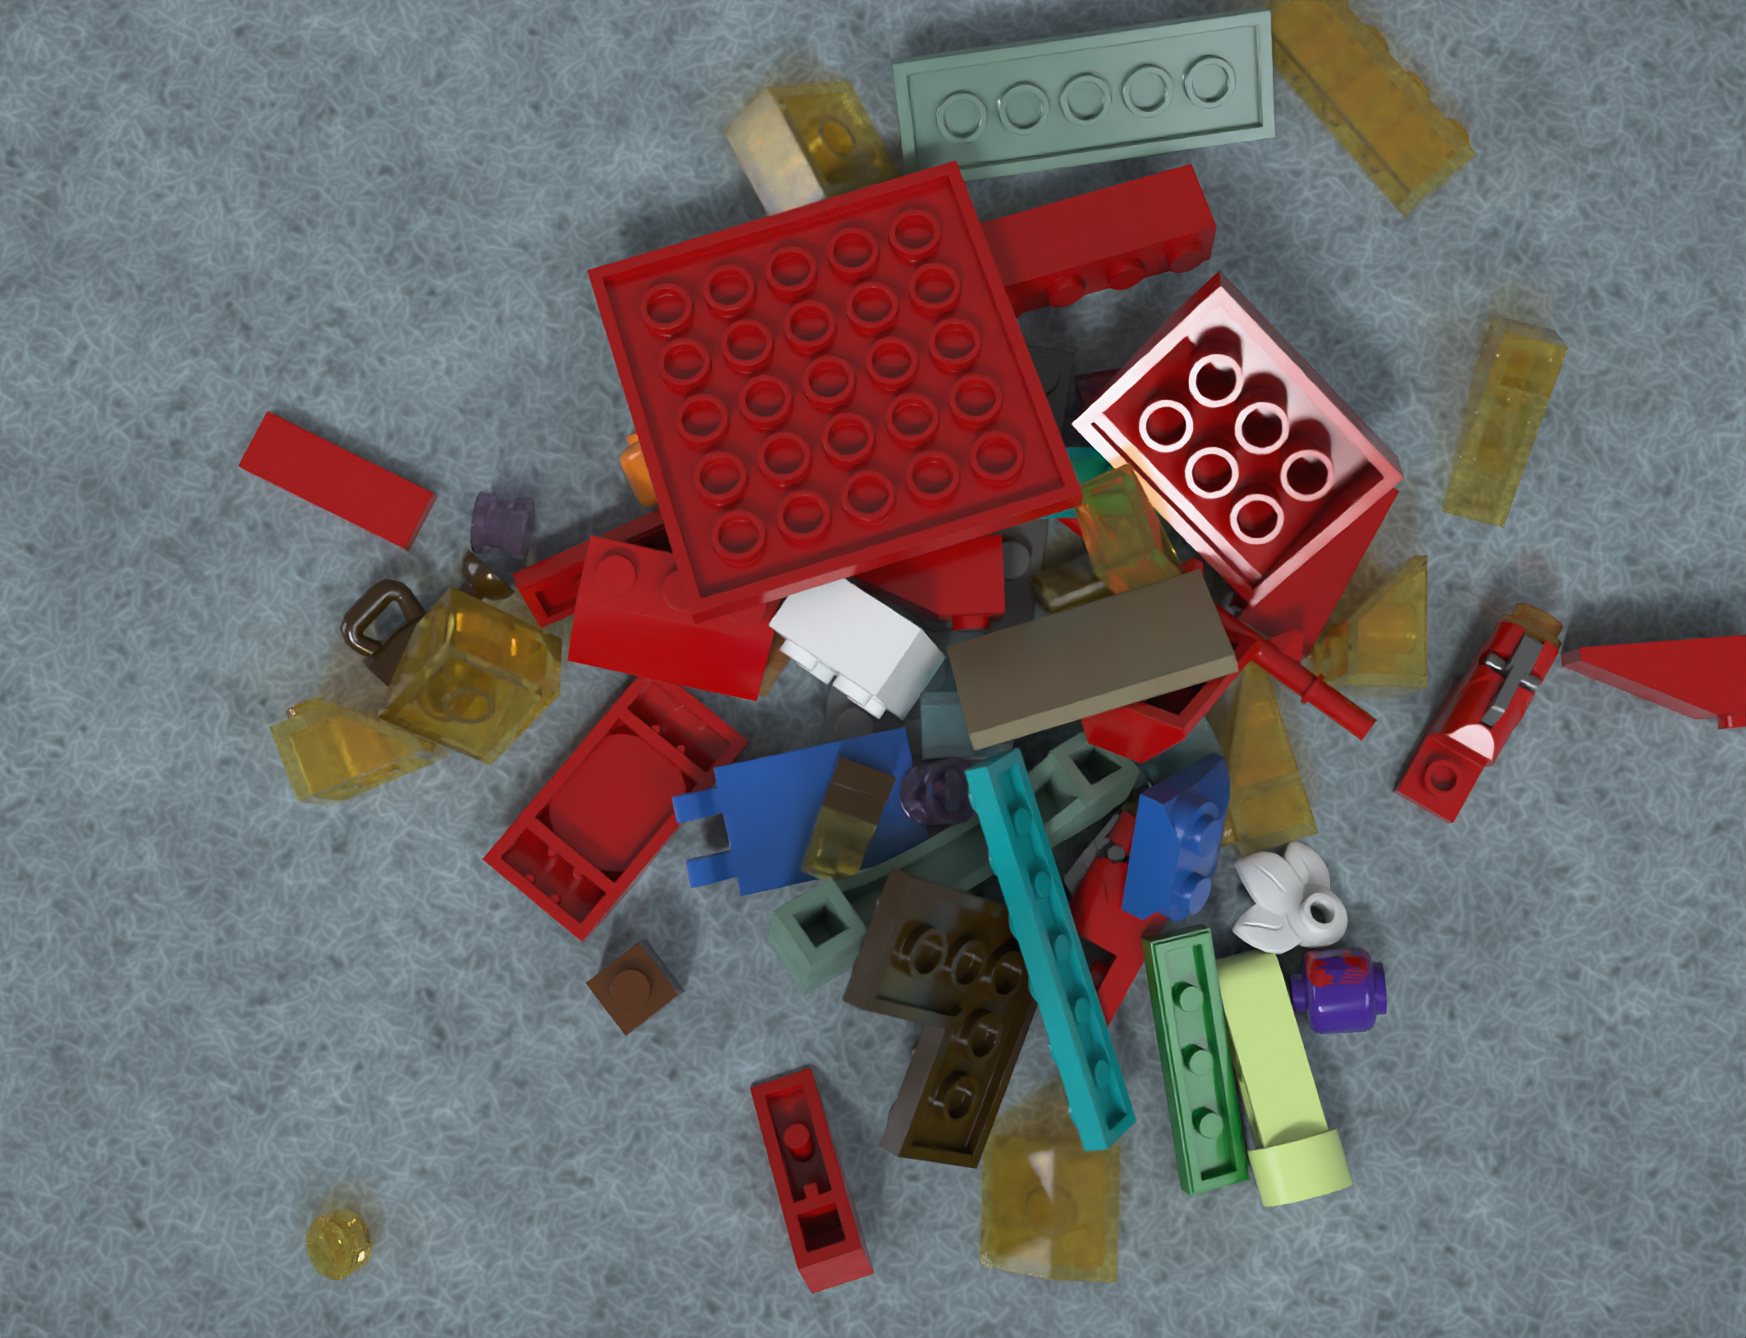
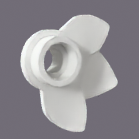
(1283, 897)

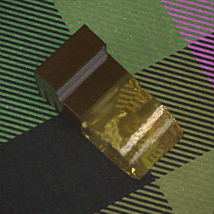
(846, 819)

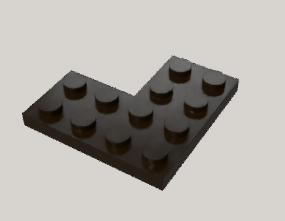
(961, 973)

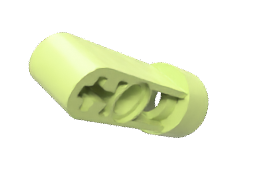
(1294, 1147)

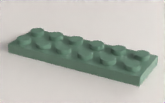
(1088, 96)

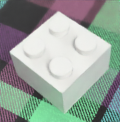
(868, 646)

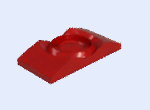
(613, 804)

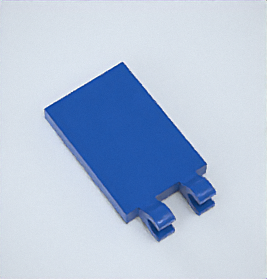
(774, 804)

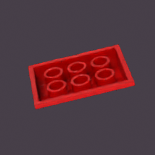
(1239, 440)

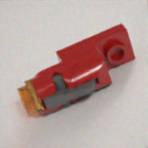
(1481, 711)
(1096, 899)

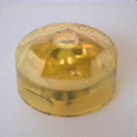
(338, 1244)

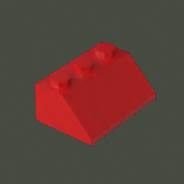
(639, 623)

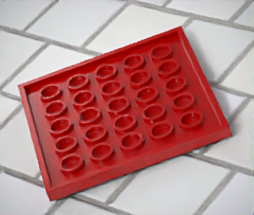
(831, 391)

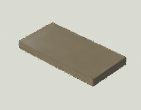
(1090, 659)

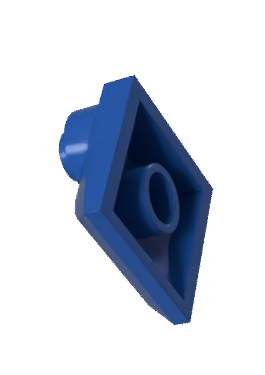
(1178, 841)

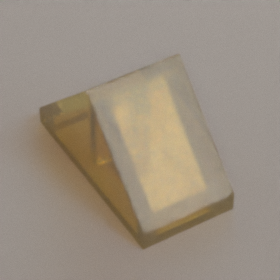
(1124, 532)

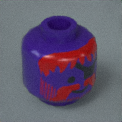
(1339, 990)

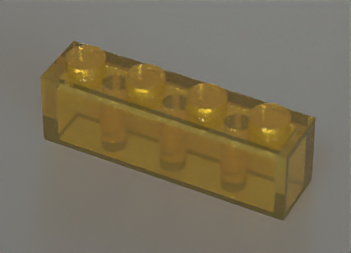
(1367, 99)

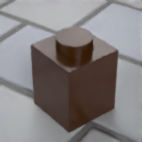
(635, 987)

